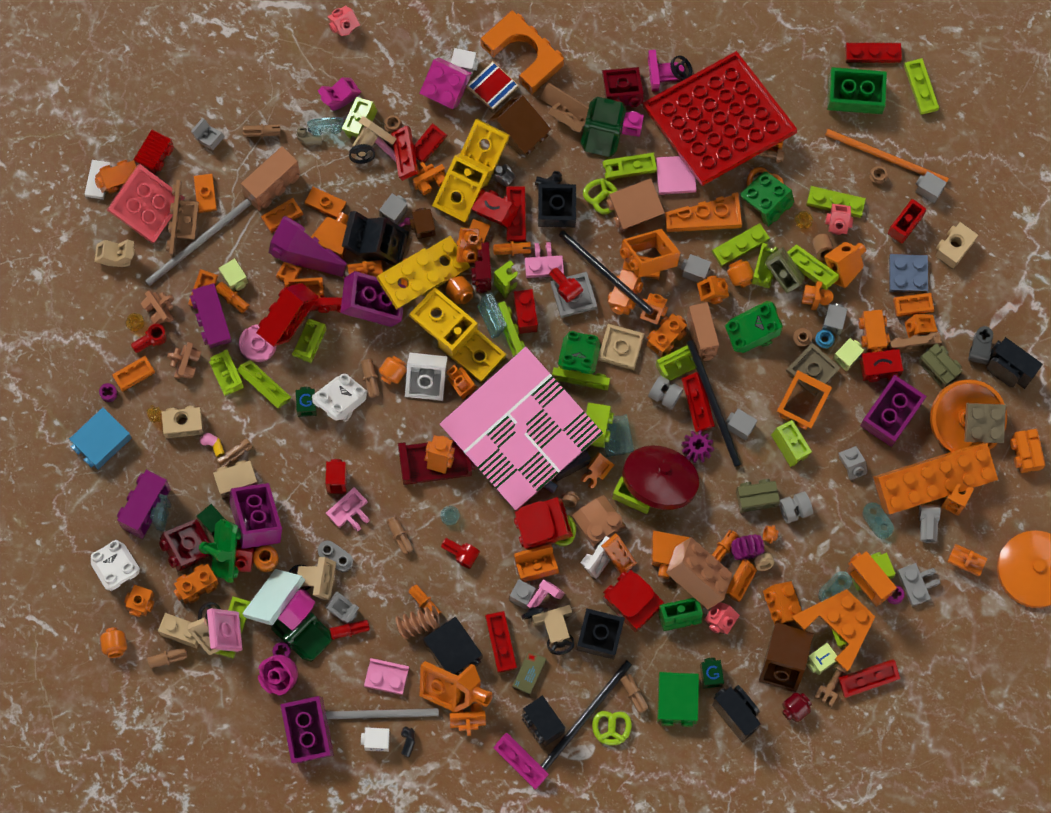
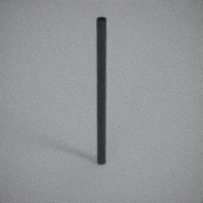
(607, 273)
(713, 402)
(586, 715)

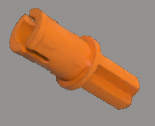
(511, 248)
(232, 297)
(725, 545)
(422, 599)

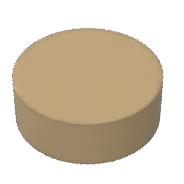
(764, 562)

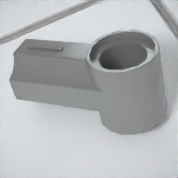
(929, 517)

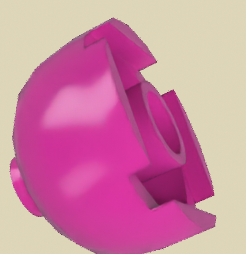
(278, 674)

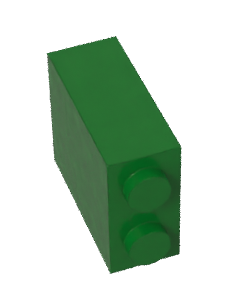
(677, 698)

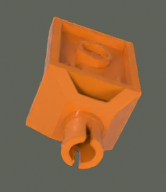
(452, 690)

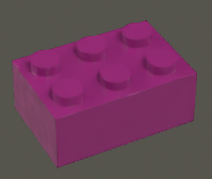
(367, 300)
(210, 316)
(893, 411)
(137, 512)
(255, 515)
(307, 730)

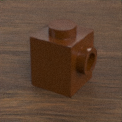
(422, 223)

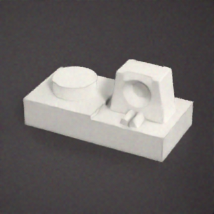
(597, 562)

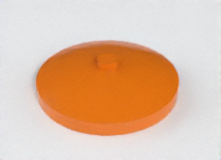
(949, 411)
(1026, 569)

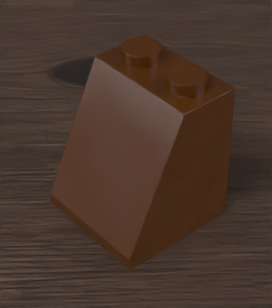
(521, 123)
(786, 657)

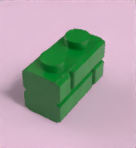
(680, 614)

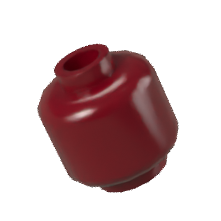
(796, 707)

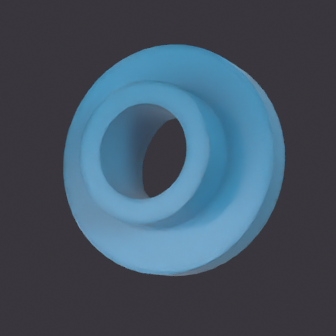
(824, 333)

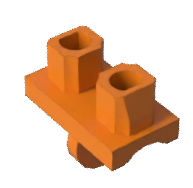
(427, 175)
(467, 245)
(370, 268)
(813, 296)
(461, 381)
(967, 560)
(468, 720)

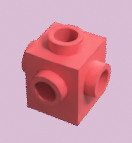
(343, 21)
(839, 219)
(721, 618)

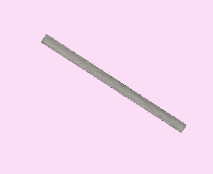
(199, 241)
(382, 713)

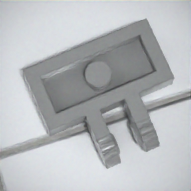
(914, 584)

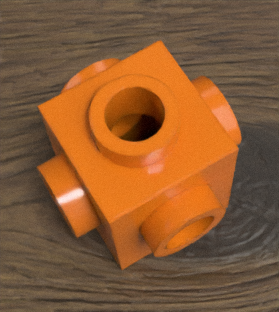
(713, 289)
(658, 303)
(139, 594)

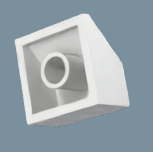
(426, 376)

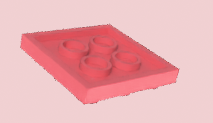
(144, 203)

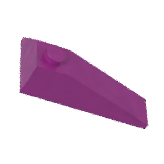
(298, 248)

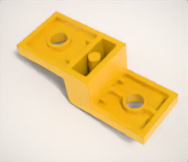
(471, 170)
(422, 272)
(457, 335)

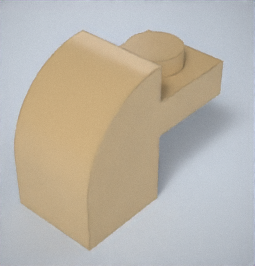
(115, 254)

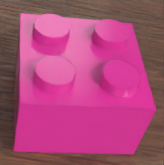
(445, 83)

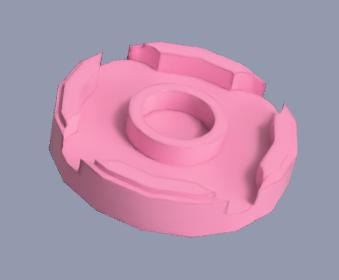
(254, 347)

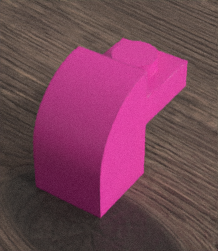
(339, 94)
(297, 609)

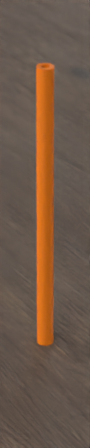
(881, 154)

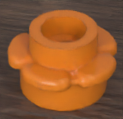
(770, 534)

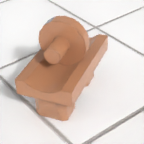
(161, 304)
(183, 369)

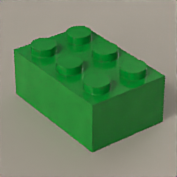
(856, 90)

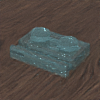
(491, 315)
(620, 437)
(160, 513)

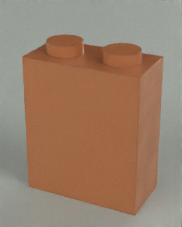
(634, 205)
(703, 330)

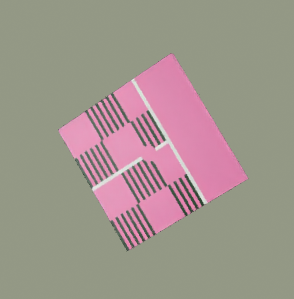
(521, 428)

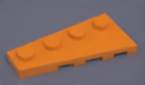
(712, 215)

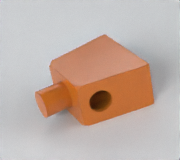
(332, 233)
(846, 262)
(662, 550)

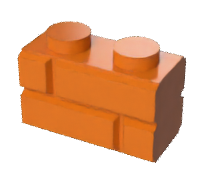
(1028, 451)

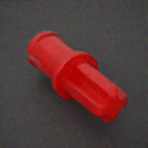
(349, 629)

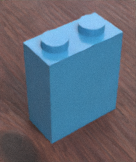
(99, 439)

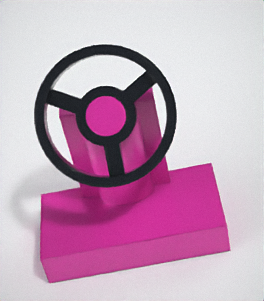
(666, 71)

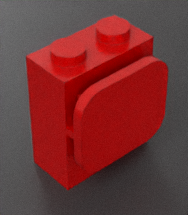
(542, 523)
(632, 600)

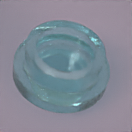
(450, 515)

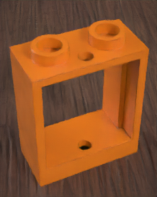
(658, 239)
(813, 382)
(870, 578)

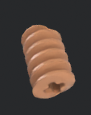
(418, 624)

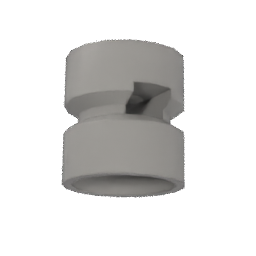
(672, 395)
(794, 507)

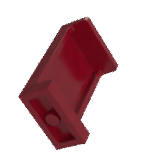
(415, 469)

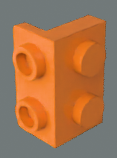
(536, 563)
(782, 602)

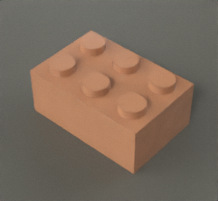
(271, 179)
(699, 573)

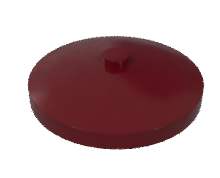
(660, 477)

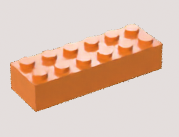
(935, 478)

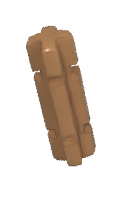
(234, 453)

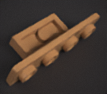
(565, 108)
(184, 219)

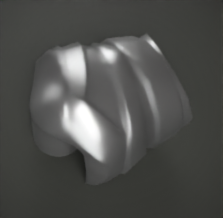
(503, 175)

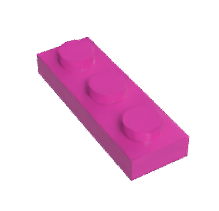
(521, 761)

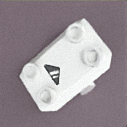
(340, 397)
(114, 565)

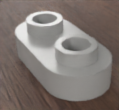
(336, 554)

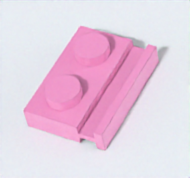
(386, 676)

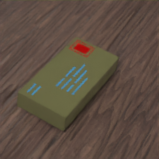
(529, 672)

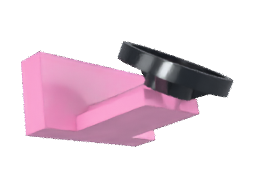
(545, 588)

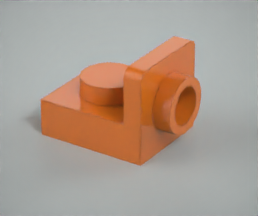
(920, 325)

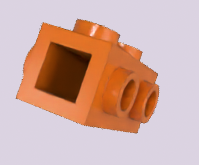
(113, 178)
(618, 300)
(670, 330)
(874, 334)
(439, 454)
(195, 584)

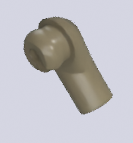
(307, 139)

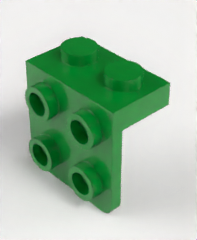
(768, 197)

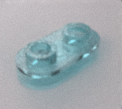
(325, 125)
(875, 521)
(833, 586)

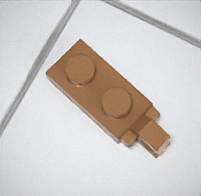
(915, 343)

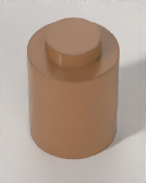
(822, 245)

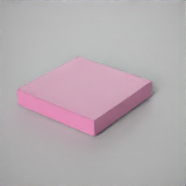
(674, 176)
(224, 630)

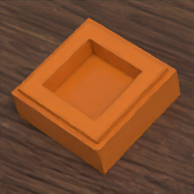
(288, 271)

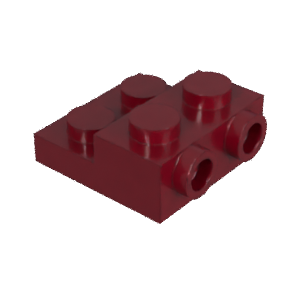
(623, 86)
(482, 272)
(183, 544)

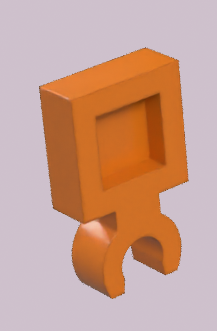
(599, 468)

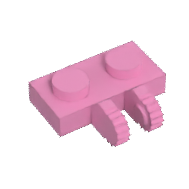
(541, 266)
(346, 508)

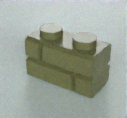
(785, 270)
(940, 365)
(757, 496)

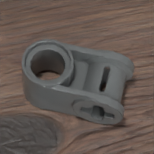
(980, 348)

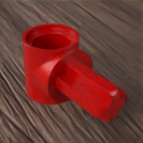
(568, 288)
(148, 339)
(464, 554)

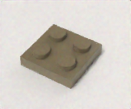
(815, 364)
(985, 423)

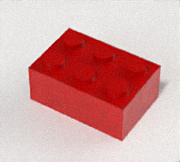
(287, 314)

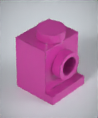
(634, 121)

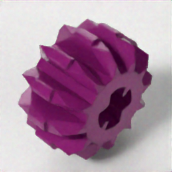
(690, 444)
(747, 547)

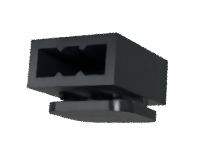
(1012, 364)
(453, 647)
(737, 711)

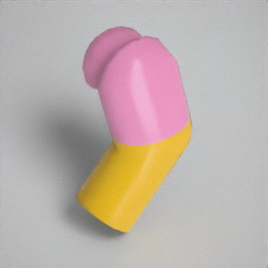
(215, 442)

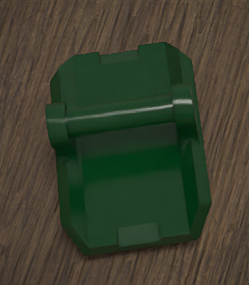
(603, 126)
(307, 638)

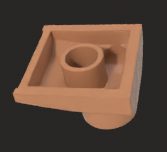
(598, 520)

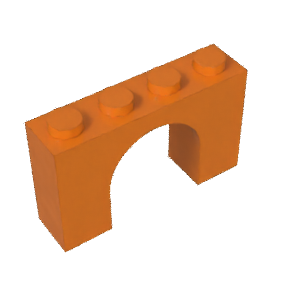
(514, 29)

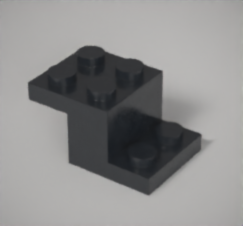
(375, 238)

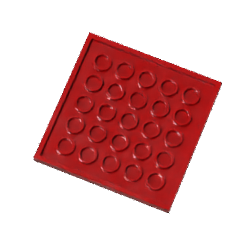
(719, 118)

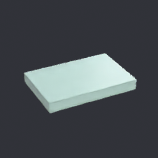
(273, 597)

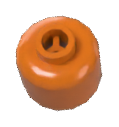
(740, 273)
(459, 290)
(392, 370)
(265, 552)
(113, 642)

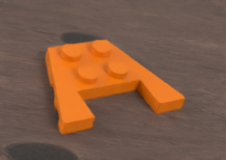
(846, 618)

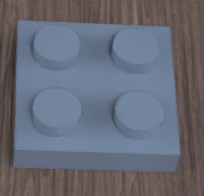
(908, 273)

